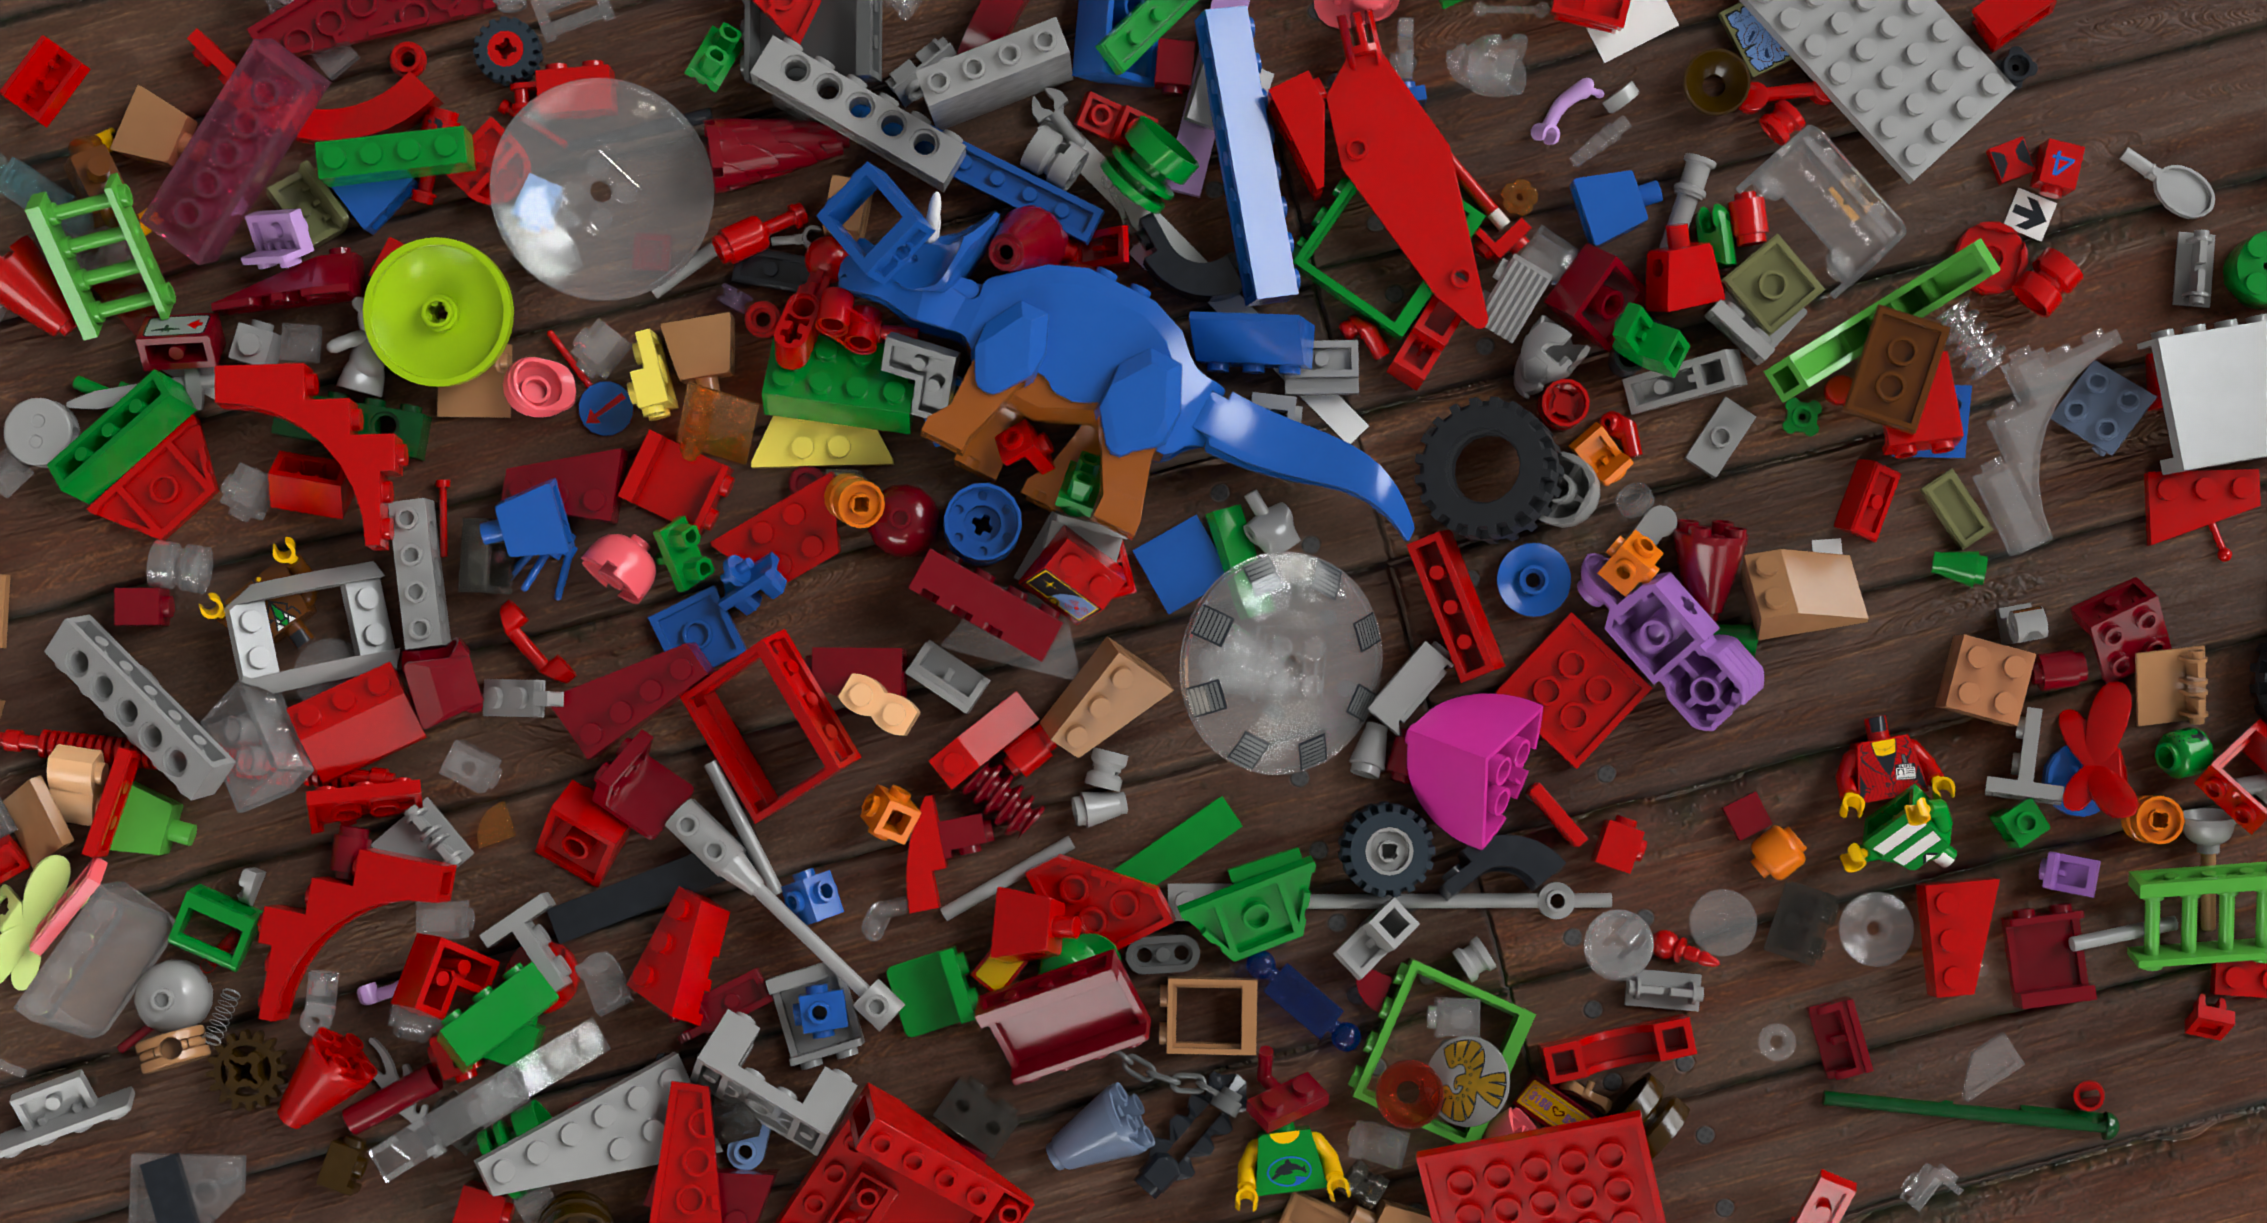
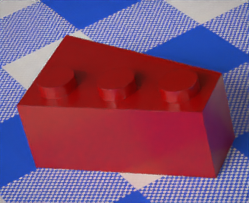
(1954, 932)

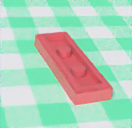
(68, 906)

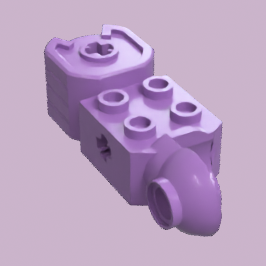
(1676, 645)

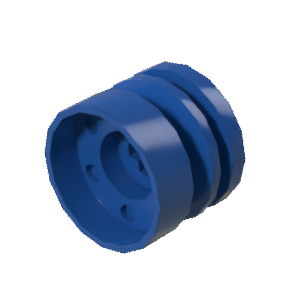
(972, 505)

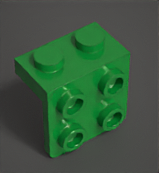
(933, 991)

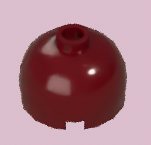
(907, 523)

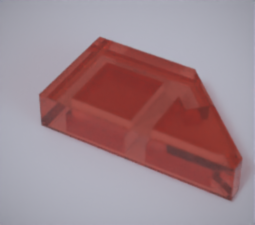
(131, 319)

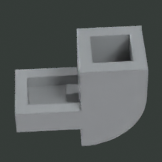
(1376, 937)

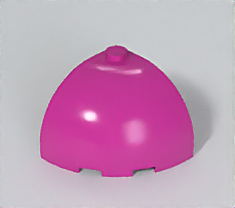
(1471, 760)

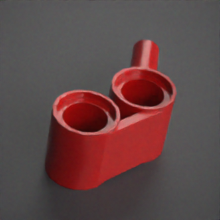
(854, 327)

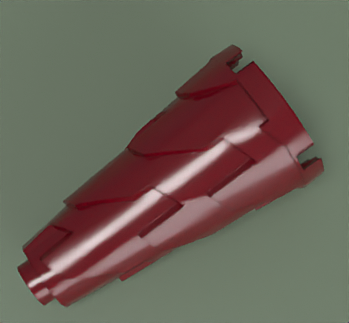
(766, 148)

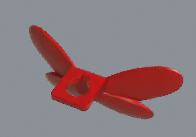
(2096, 747)

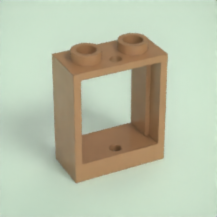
(1167, 1029)

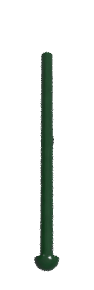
(2102, 1123)

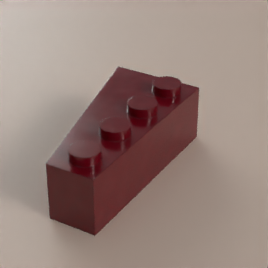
(987, 605)

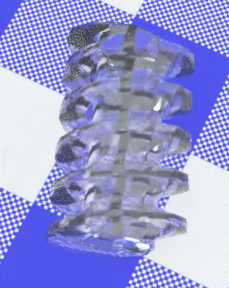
(1970, 339)

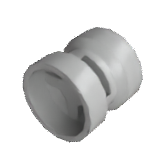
(1106, 769)

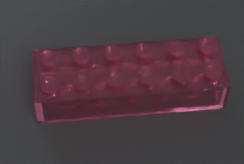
(235, 151)

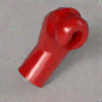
(1368, 332)
(1623, 430)

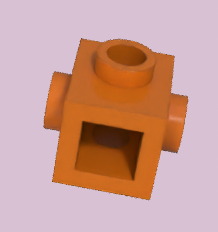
(1631, 562)
(890, 813)

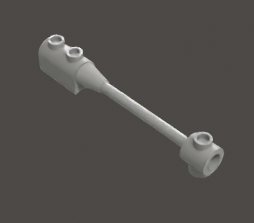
(726, 858)

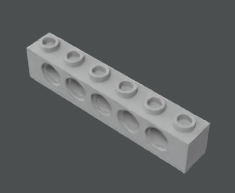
(785, 54)
(139, 707)

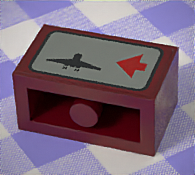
(180, 341)

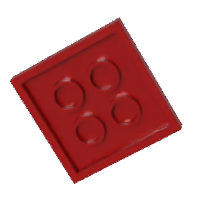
(1580, 686)

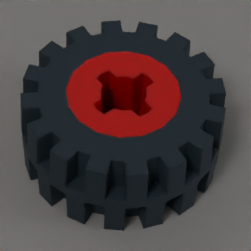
(517, 60)

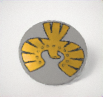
(1472, 1080)

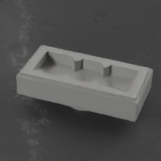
(1719, 437)

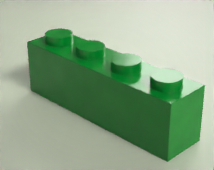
(395, 156)
(121, 437)

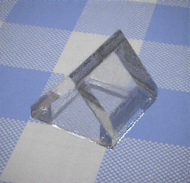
(12, 473)

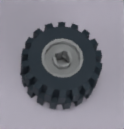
(1386, 849)

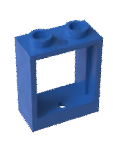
(907, 234)

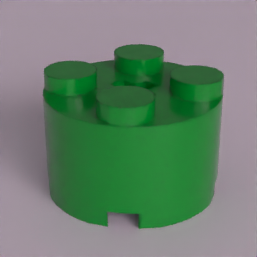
(2245, 272)

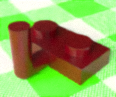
(1283, 1101)

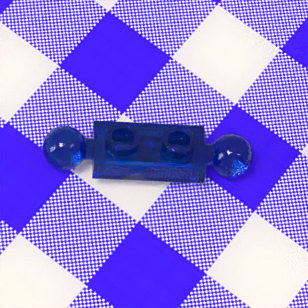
(1304, 1001)

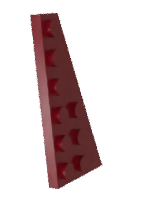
(327, 24)

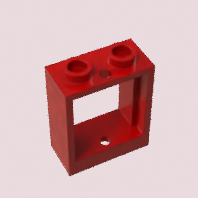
(2230, 794)

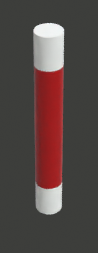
(1479, 196)

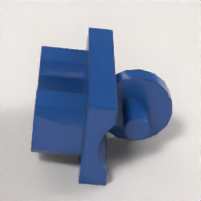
(745, 578)

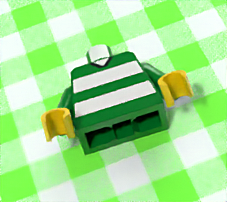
(1905, 832)

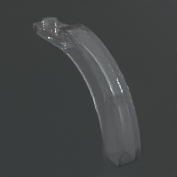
(488, 1099)

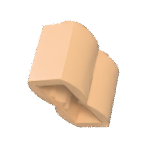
(871, 699)
(76, 781)

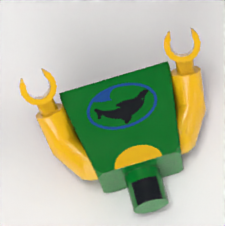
(1288, 1162)

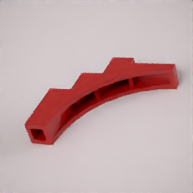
(366, 459)
(332, 903)

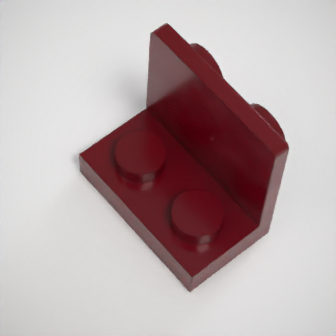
(2122, 624)

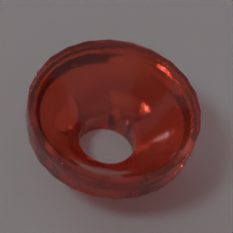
(1415, 1113)

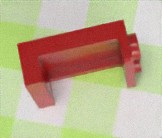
(1940, 422)

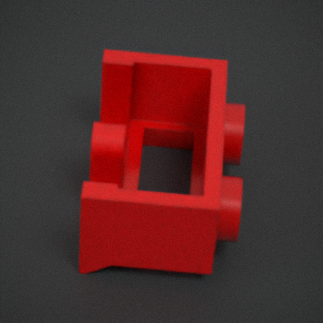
(1593, 14)

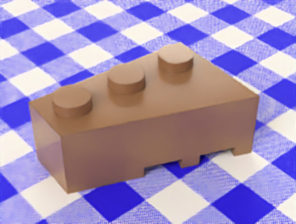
(1103, 698)

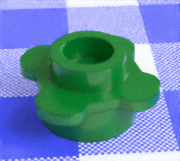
(1794, 424)

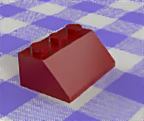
(356, 723)

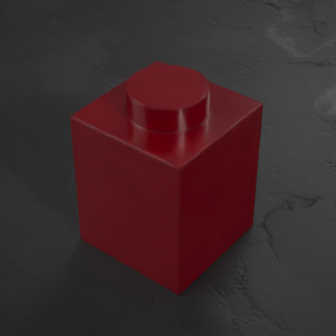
(1174, 66)
(143, 607)

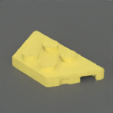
(819, 444)

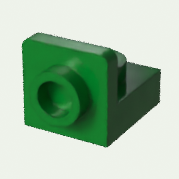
(2020, 824)

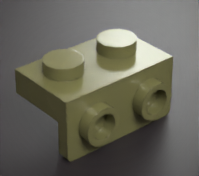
(323, 212)

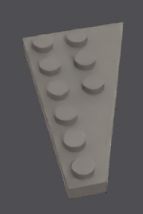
(594, 1138)

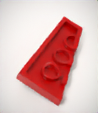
(687, 1164)

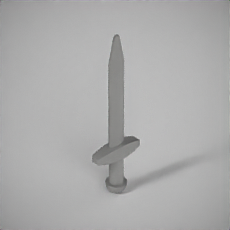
(192, 381)

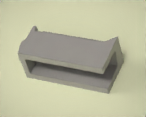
(1410, 685)

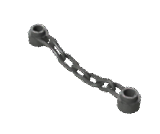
(1225, 1100)

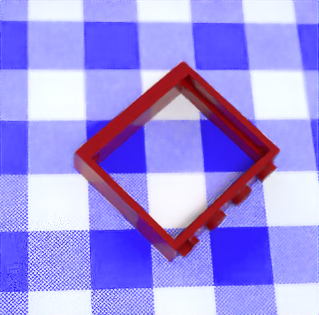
(807, 705)

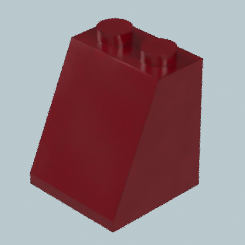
(835, 665)

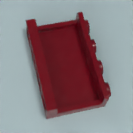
(1065, 1017)

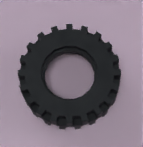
(1529, 494)

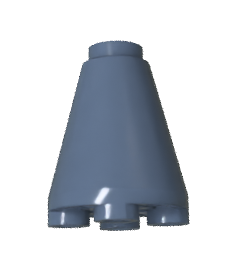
(1102, 1131)

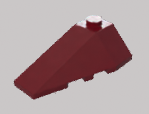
(315, 282)

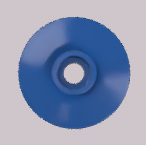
(1552, 574)

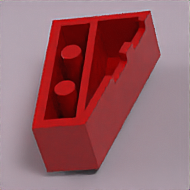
(680, 955)

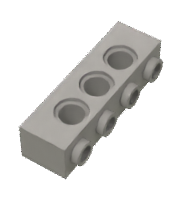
(419, 574)

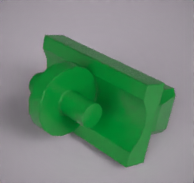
(715, 56)
(1080, 486)
(681, 554)

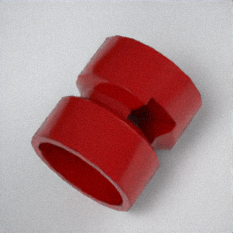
(2051, 277)
(1562, 405)

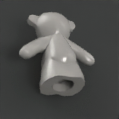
(364, 369)

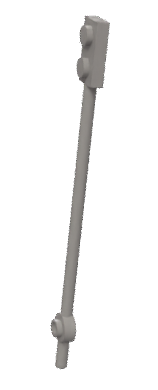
(1184, 892)

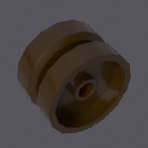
(1660, 1116)

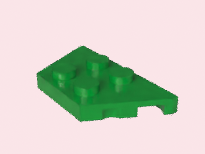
(1255, 911)

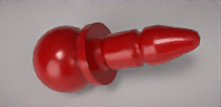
(1669, 945)

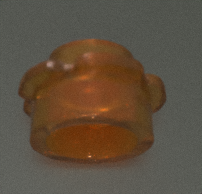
(1523, 206)

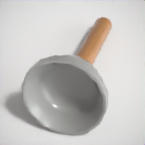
(2208, 830)

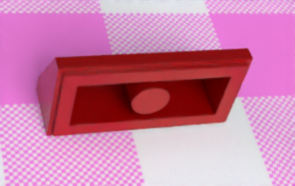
(1867, 499)

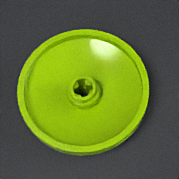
(405, 303)

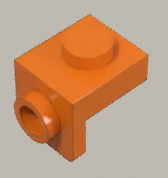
(1601, 454)

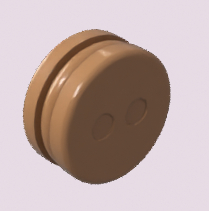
(172, 1049)

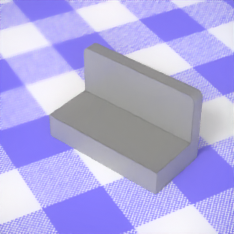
(1096, 534)

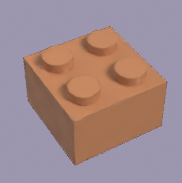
(1985, 680)

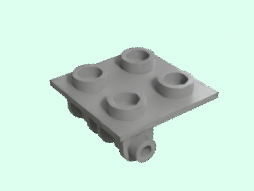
(426, 835)

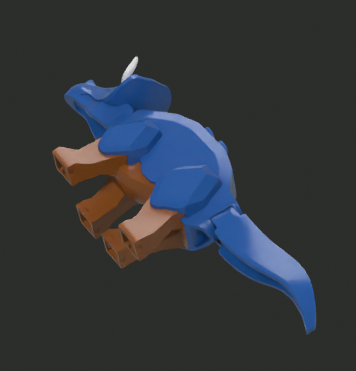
(1100, 358)

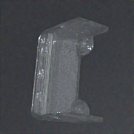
(1832, 202)

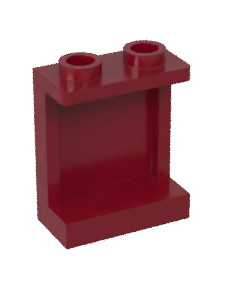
(2040, 959)

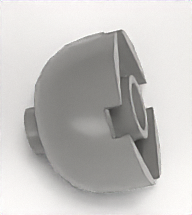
(1578, 493)
(173, 996)

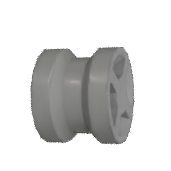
(1474, 959)

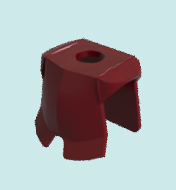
(442, 682)

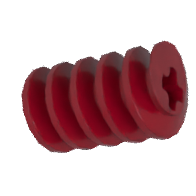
(1004, 800)

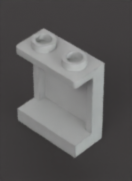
(801, 1046)

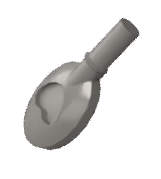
(2175, 186)

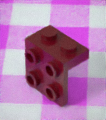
(640, 788)

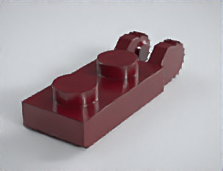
(738, 995)

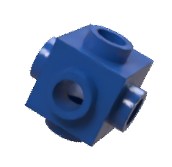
(812, 896)
(832, 1000)

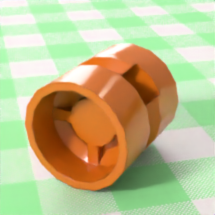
(854, 500)
(2156, 821)

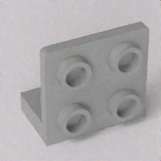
(1743, 333)

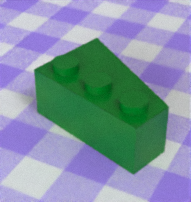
(496, 1015)

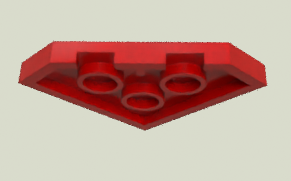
(1102, 899)

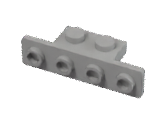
(58, 1109)

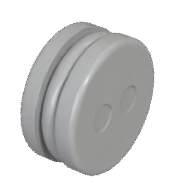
(39, 430)

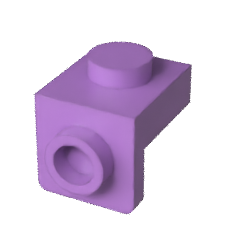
(2069, 874)

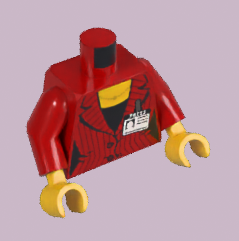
(1886, 768)

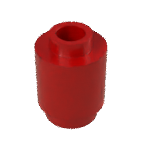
(1748, 219)
(1029, 751)

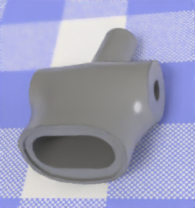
(1272, 526)

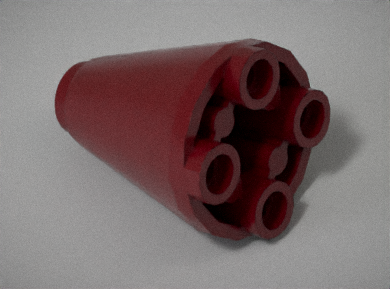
(1027, 240)
(1709, 560)

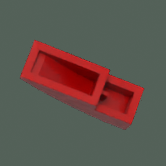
(1425, 342)
(924, 858)

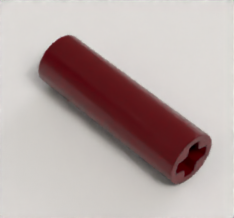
(392, 1099)

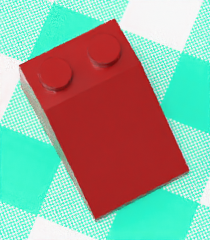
(1300, 118)

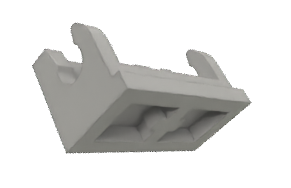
(947, 676)

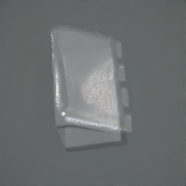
(98, 962)

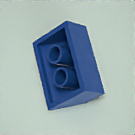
(1094, 22)
(1252, 341)

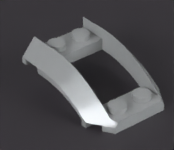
(366, 619)

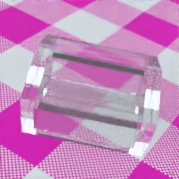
(1550, 253)

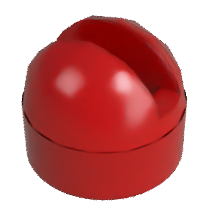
(2089, 1103)

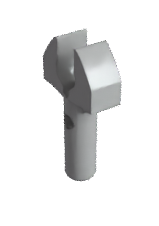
(1057, 117)

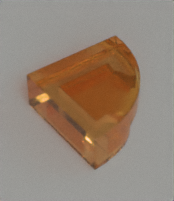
(495, 826)

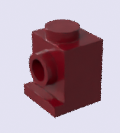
(965, 833)

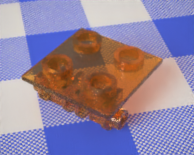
(716, 424)

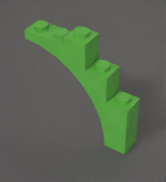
(1847, 340)

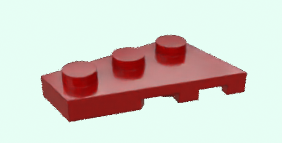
(348, 804)

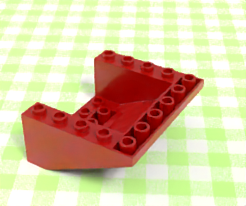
(900, 1169)

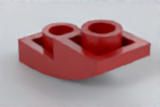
(1107, 118)

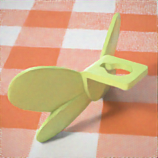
(18, 926)

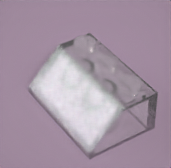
(262, 741)

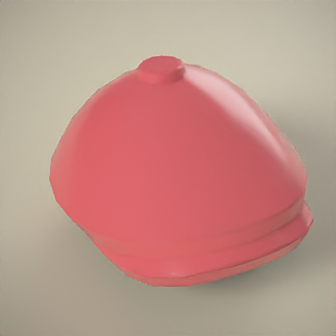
(539, 387)

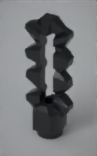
(1161, 1168)

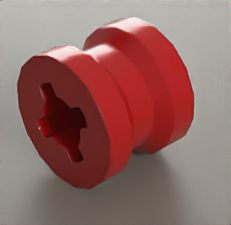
(1782, 122)

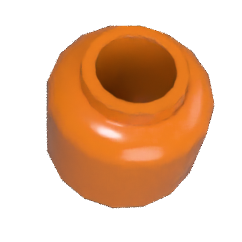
(1778, 853)

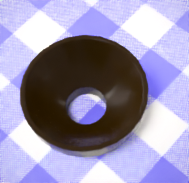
(1728, 69)

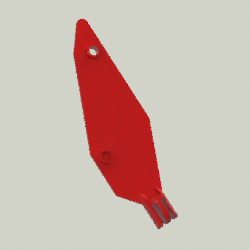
(1403, 169)

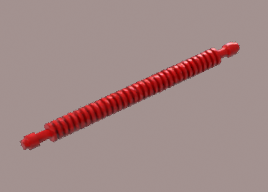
(47, 741)

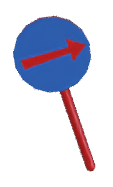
(604, 405)

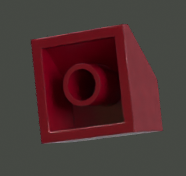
(1595, 294)

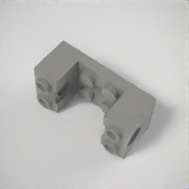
(776, 1108)

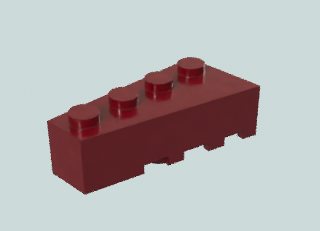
(621, 702)

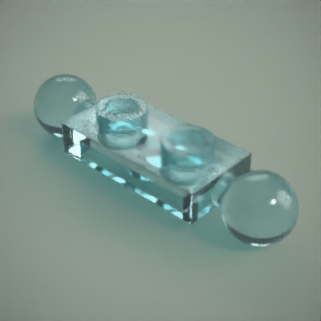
(21, 181)

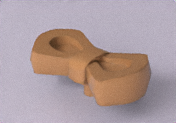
(1598, 1102)

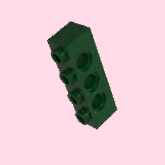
(410, 424)

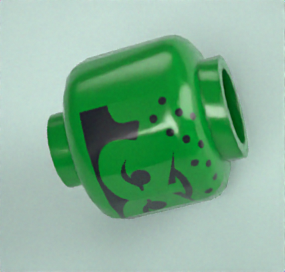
(2184, 753)

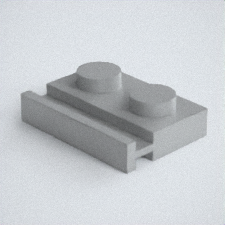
(1332, 373)

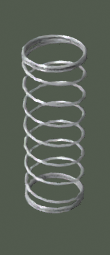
(214, 1036)

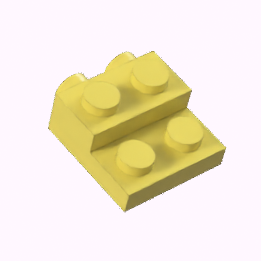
(652, 385)

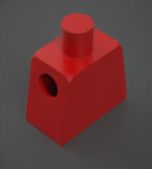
(1681, 273)
(1029, 926)

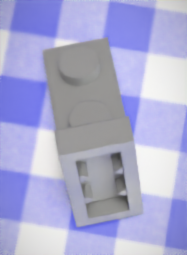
(2024, 766)
(533, 940)

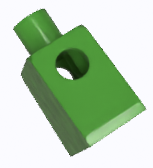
(151, 823)

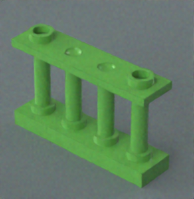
(77, 282)
(2190, 884)

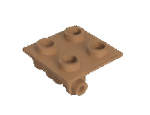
(479, 397)
(2171, 686)

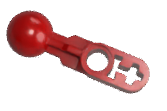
(823, 264)

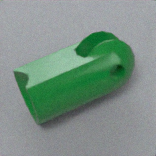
(1719, 236)

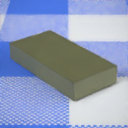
(1956, 509)

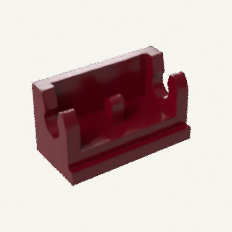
(1840, 1038)

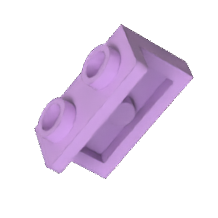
(278, 238)

